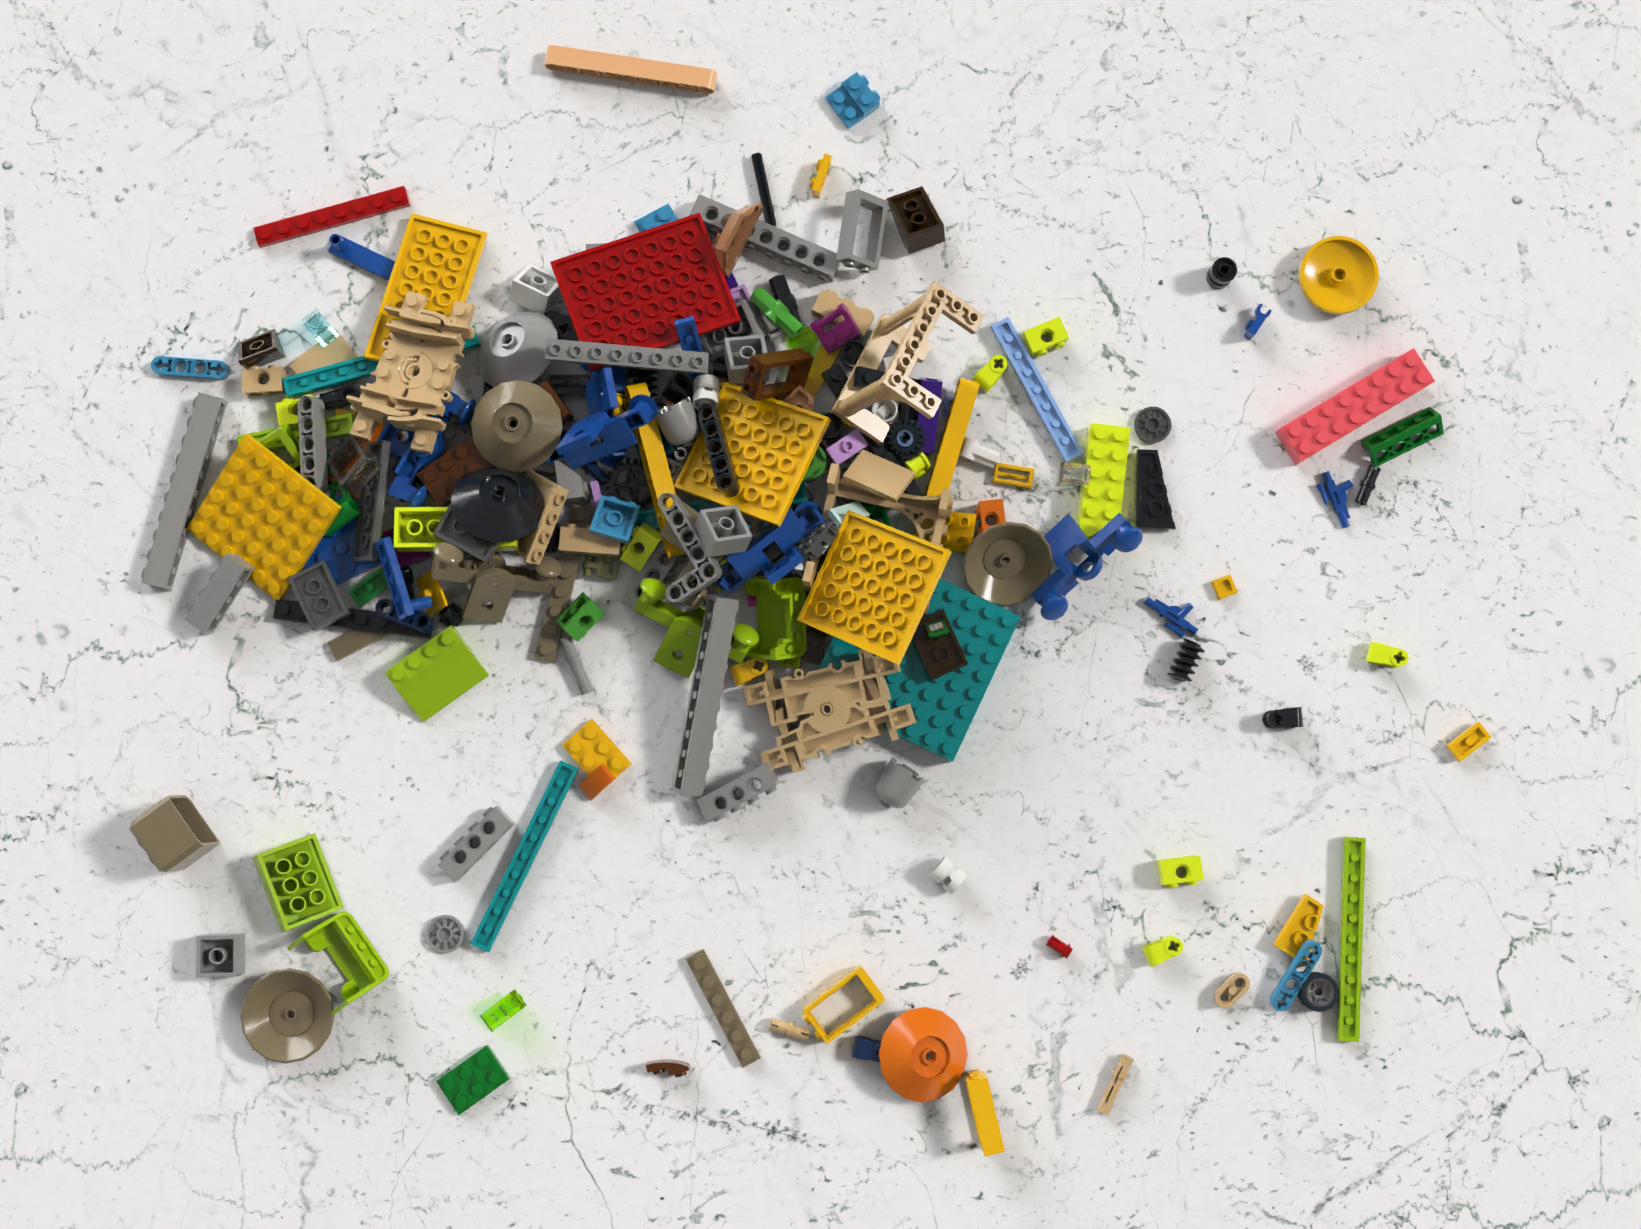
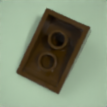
(916, 219)

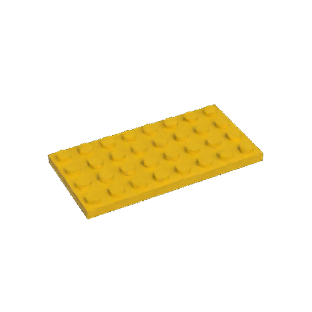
(432, 261)

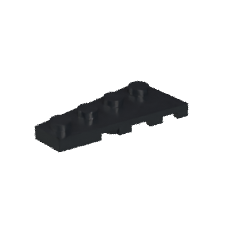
(1151, 498)

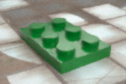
(473, 1079)

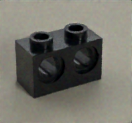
(679, 387)

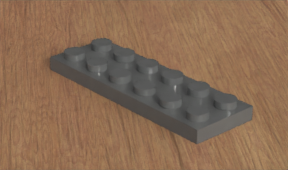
(371, 504)

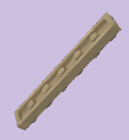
(723, 1008)

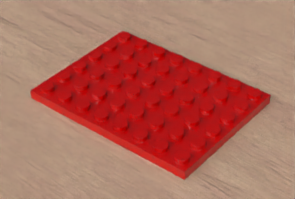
(643, 284)

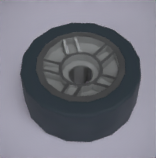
(1328, 992)

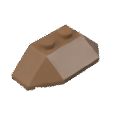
(735, 236)

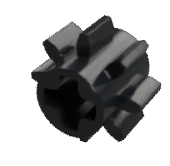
(451, 615)

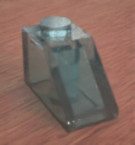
(319, 327)

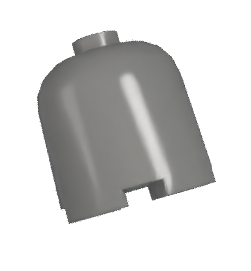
(679, 423)
(897, 785)

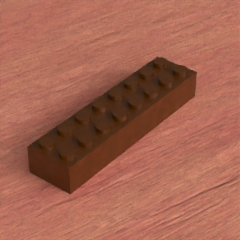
(450, 468)

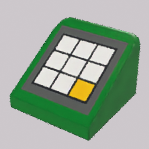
(936, 629)

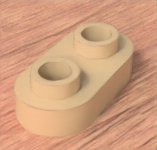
(1232, 991)

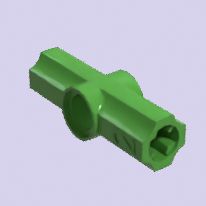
(776, 312)

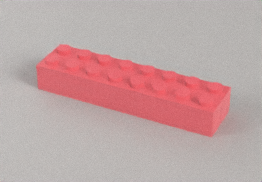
(1354, 406)

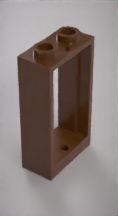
(799, 369)

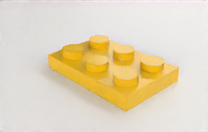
(593, 747)

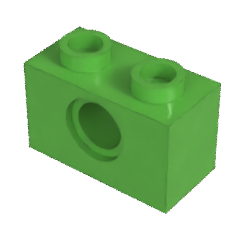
(580, 617)

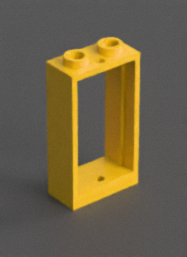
(870, 985)
(984, 1112)

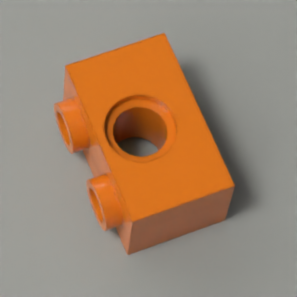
(989, 508)

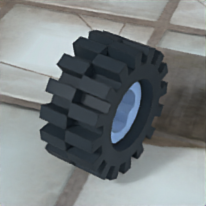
(916, 437)

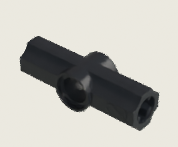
(782, 292)

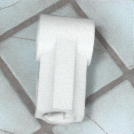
(974, 452)

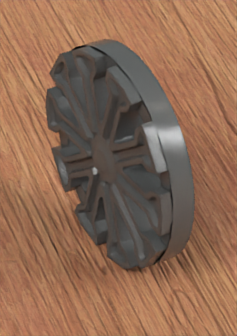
(1152, 425)

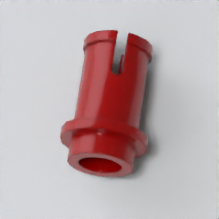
(1059, 946)

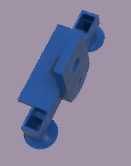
(602, 397)
(614, 431)
(414, 461)

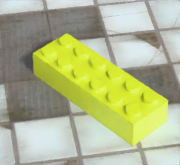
(1103, 497)
(416, 527)

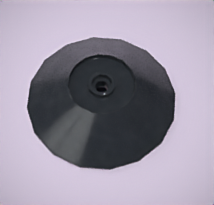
(494, 516)

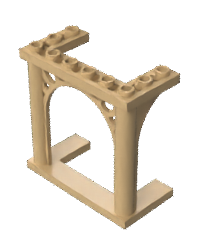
(911, 347)
(931, 507)

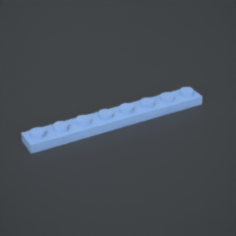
(1036, 390)

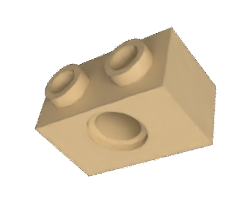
(252, 381)

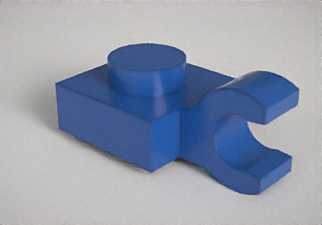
(1254, 325)

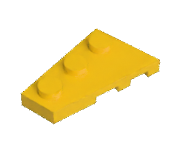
(1299, 926)

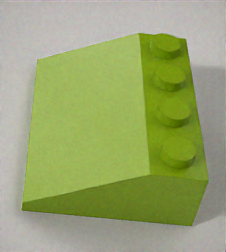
(437, 673)
(297, 882)

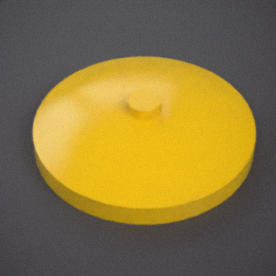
(1338, 275)

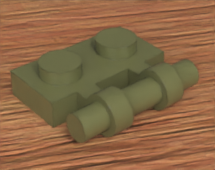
(606, 567)

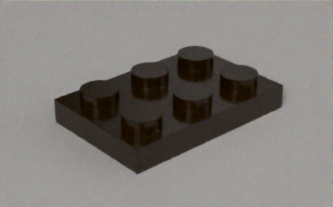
(941, 653)

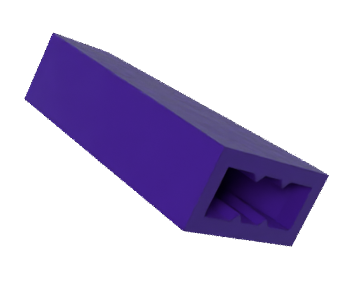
(930, 425)

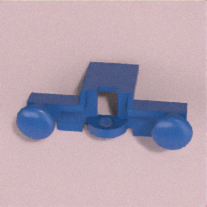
(1062, 539)
(747, 564)

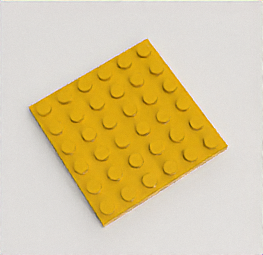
(769, 451)
(264, 516)
(874, 586)

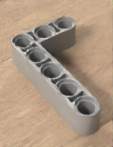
(313, 434)
(691, 549)

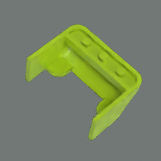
(351, 953)

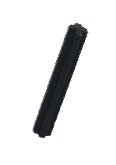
(763, 188)

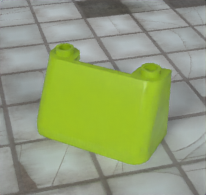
(777, 614)

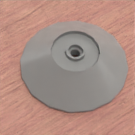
(516, 348)

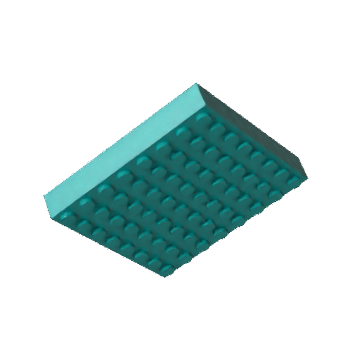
(951, 701)

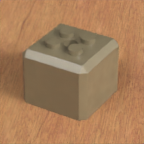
(173, 833)

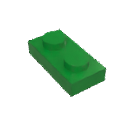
(369, 588)

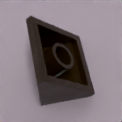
(260, 350)

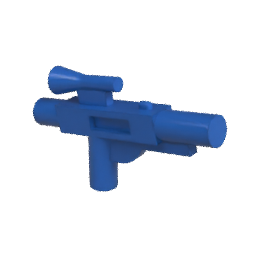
(1337, 497)
(1173, 614)

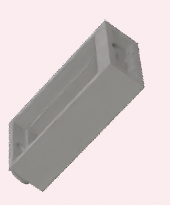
(852, 204)

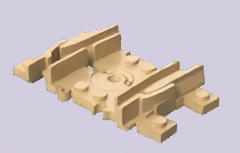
(421, 343)
(841, 690)

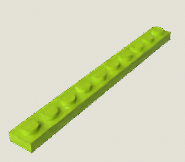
(1351, 939)

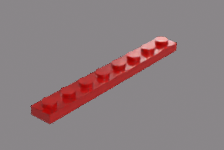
(331, 216)

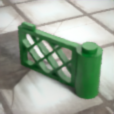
(349, 507)

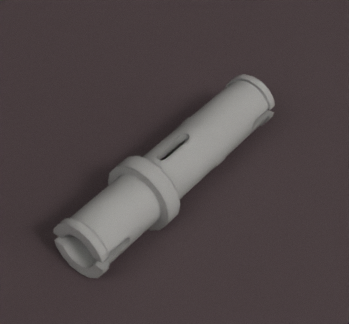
(575, 663)

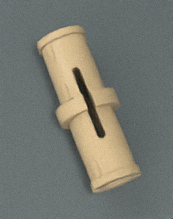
(789, 1029)

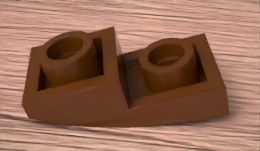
(674, 1067)

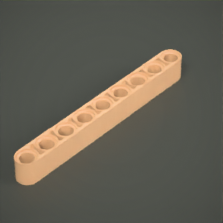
(631, 69)

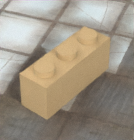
(828, 302)
(580, 541)

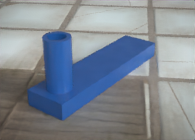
(361, 256)
(398, 590)

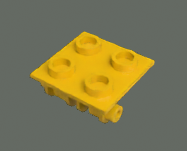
(959, 531)

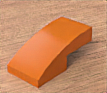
(596, 781)

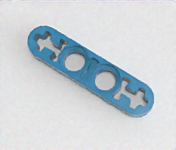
(190, 370)
(1292, 973)

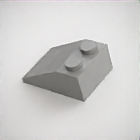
(750, 325)

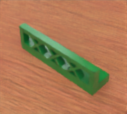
(1403, 432)

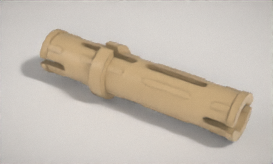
(1115, 1084)

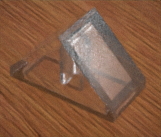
(1072, 474)

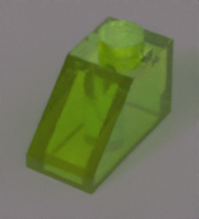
(805, 340)
(503, 1010)

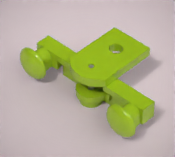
(685, 630)

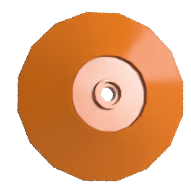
(905, 1051)

